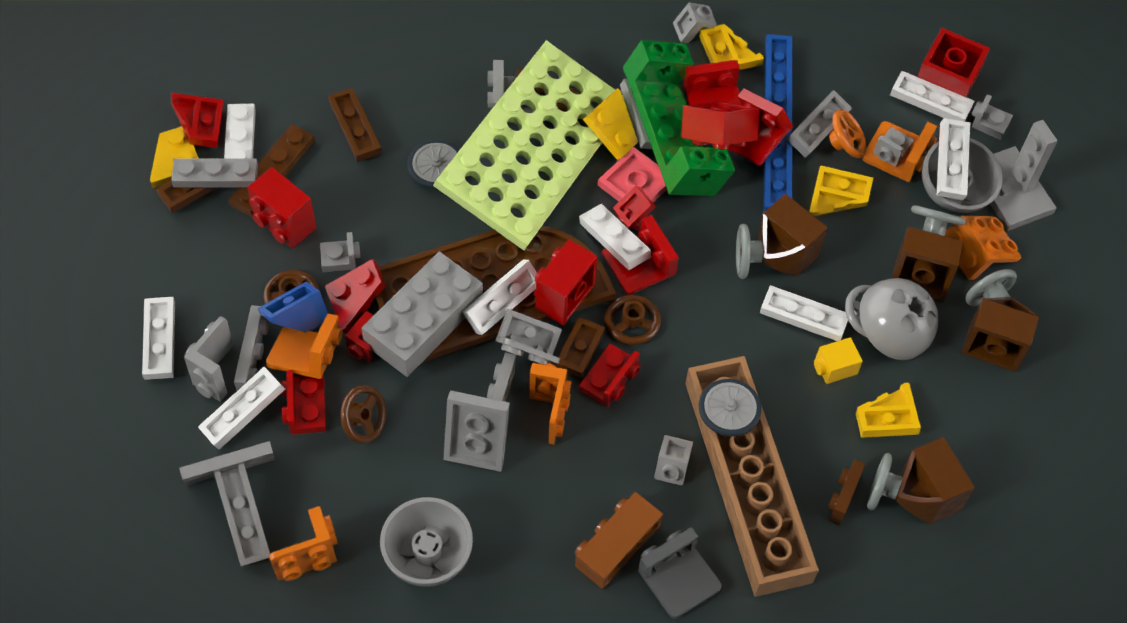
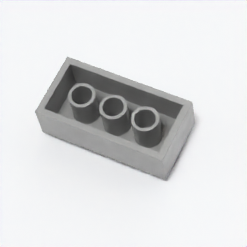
(422, 314)

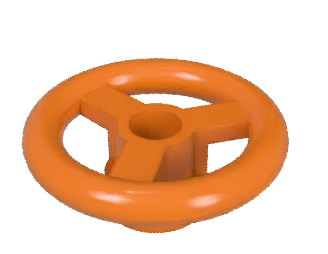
(843, 135)

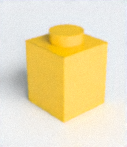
(837, 360)

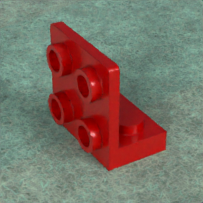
(712, 83)
(772, 128)
(655, 269)

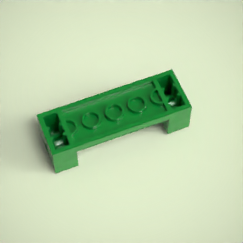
(654, 79)

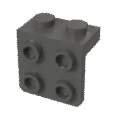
(678, 573)

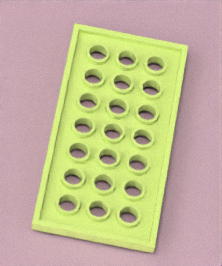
(517, 143)

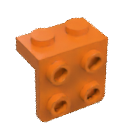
(914, 157)
(982, 244)
(306, 351)
(551, 386)
(308, 555)

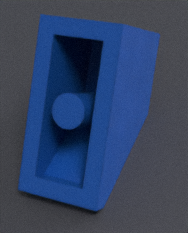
(297, 309)

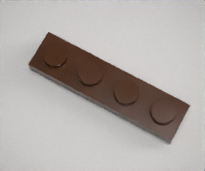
(281, 157)

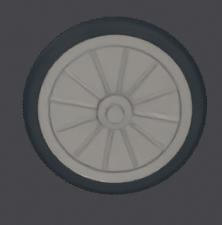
(430, 160)
(730, 407)

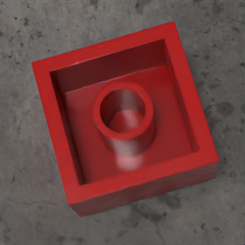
(953, 62)
(720, 124)
(281, 208)
(565, 281)

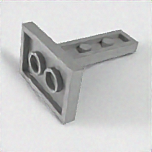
(1021, 194)
(479, 424)
(237, 496)

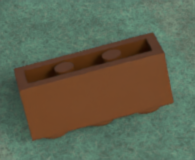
(617, 539)

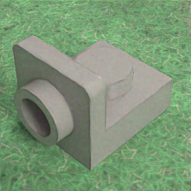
(692, 20)
(990, 119)
(893, 146)
(339, 254)
(673, 460)

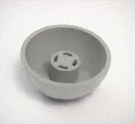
(983, 179)
(899, 318)
(423, 527)

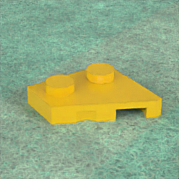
(725, 46)
(613, 125)
(170, 145)
(839, 191)
(889, 415)

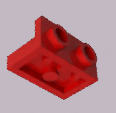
(609, 374)
(305, 404)

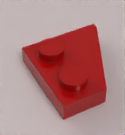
(199, 118)

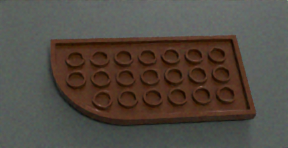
(488, 260)

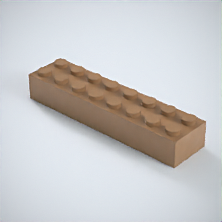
(755, 492)

